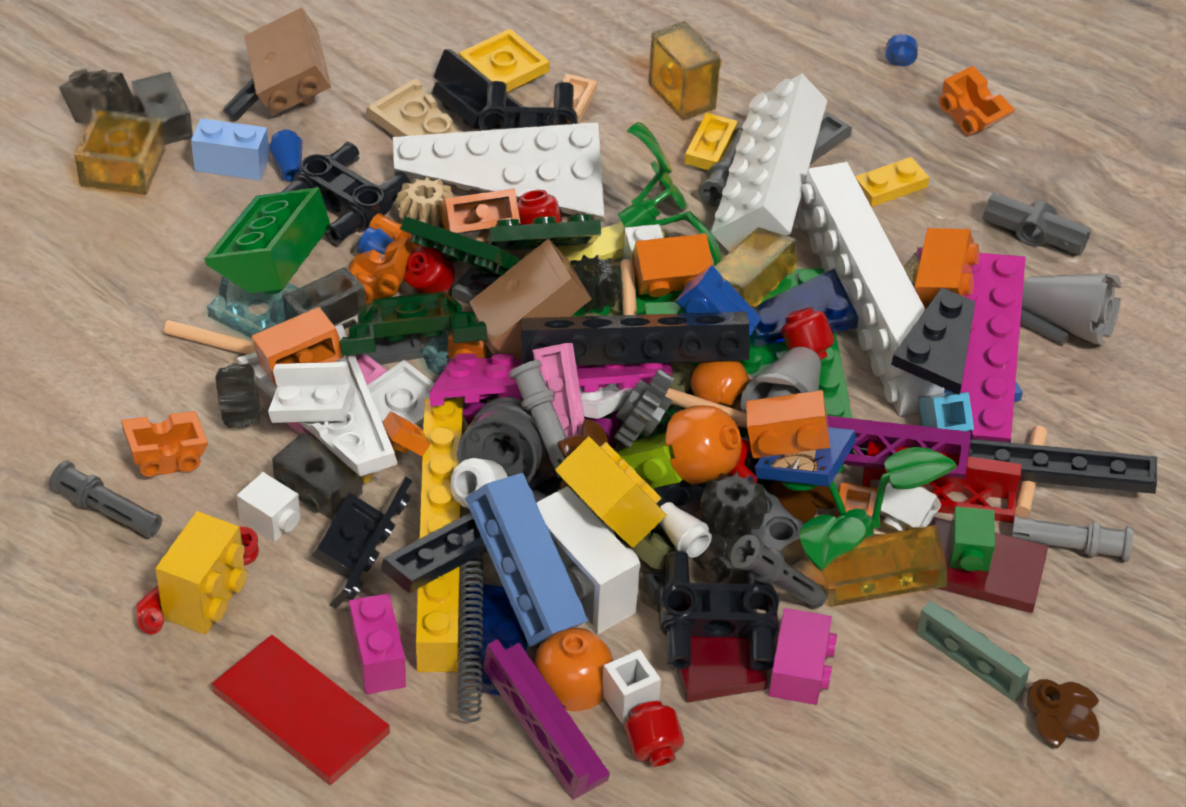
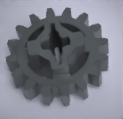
(644, 408)

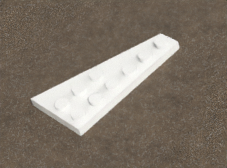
(546, 158)
(357, 440)

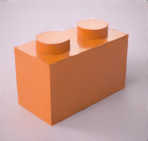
(478, 211)
(669, 263)
(946, 263)
(298, 340)
(787, 424)

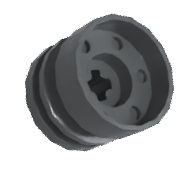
(487, 433)

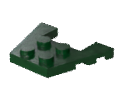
(410, 315)

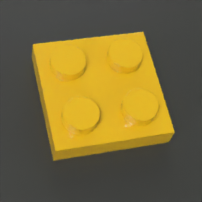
(507, 59)

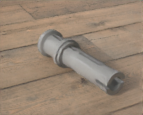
(538, 401)
(1092, 539)

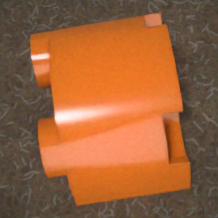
(971, 103)
(382, 272)
(166, 445)

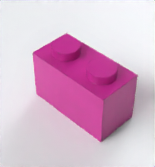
(377, 643)
(801, 656)

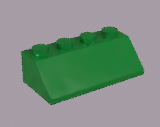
(270, 240)

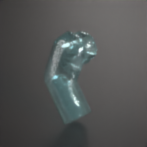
(435, 353)

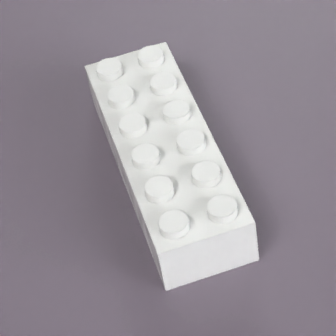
(770, 162)

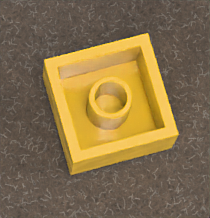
(612, 490)
(201, 572)

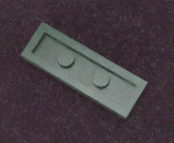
(973, 651)

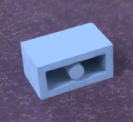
(230, 149)

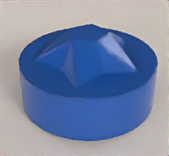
(901, 50)

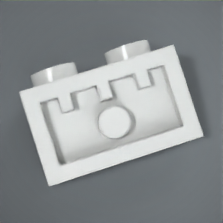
(311, 392)

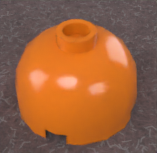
(703, 443)
(574, 667)

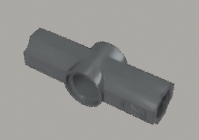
(1036, 223)

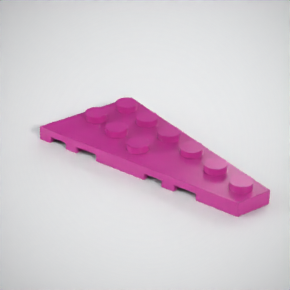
(993, 344)
(479, 377)

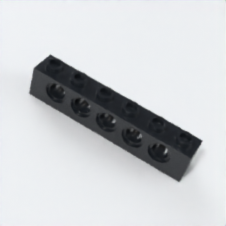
(642, 337)

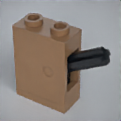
(284, 66)
(533, 288)

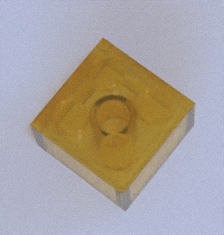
(684, 70)
(120, 152)

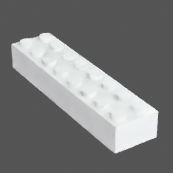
(856, 246)

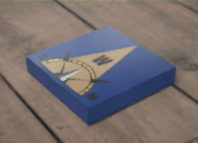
(812, 466)

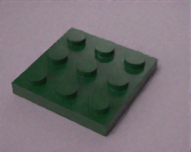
(576, 231)
(459, 247)

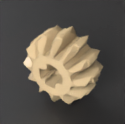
(422, 200)

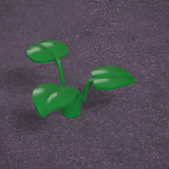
(644, 212)
(829, 537)

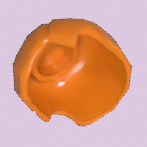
(719, 381)

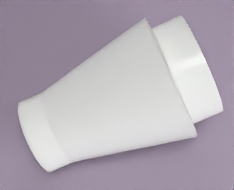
(685, 531)

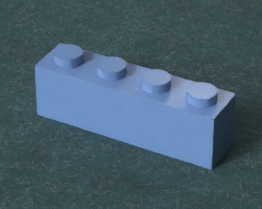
(526, 558)

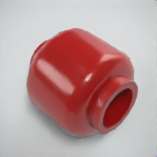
(538, 204)
(429, 271)
(808, 330)
(654, 733)

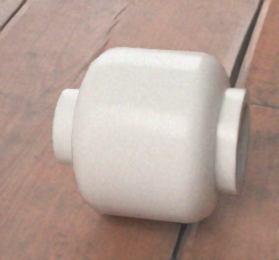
(472, 475)

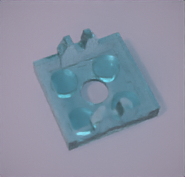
(233, 305)

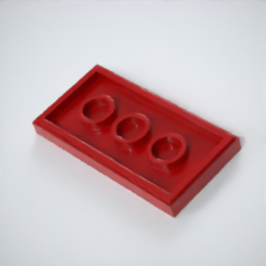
(301, 709)

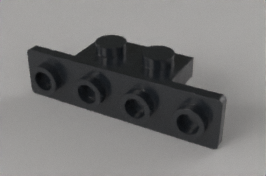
(463, 88)
(353, 536)

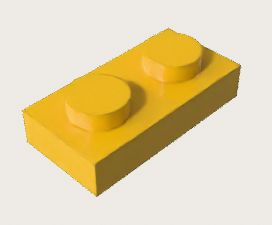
(710, 141)
(892, 181)

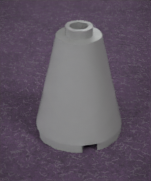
(1075, 303)
(791, 374)

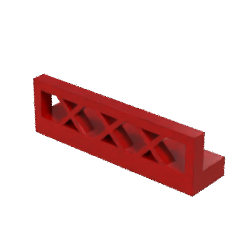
(983, 480)

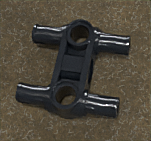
(502, 117)
(346, 192)
(716, 612)

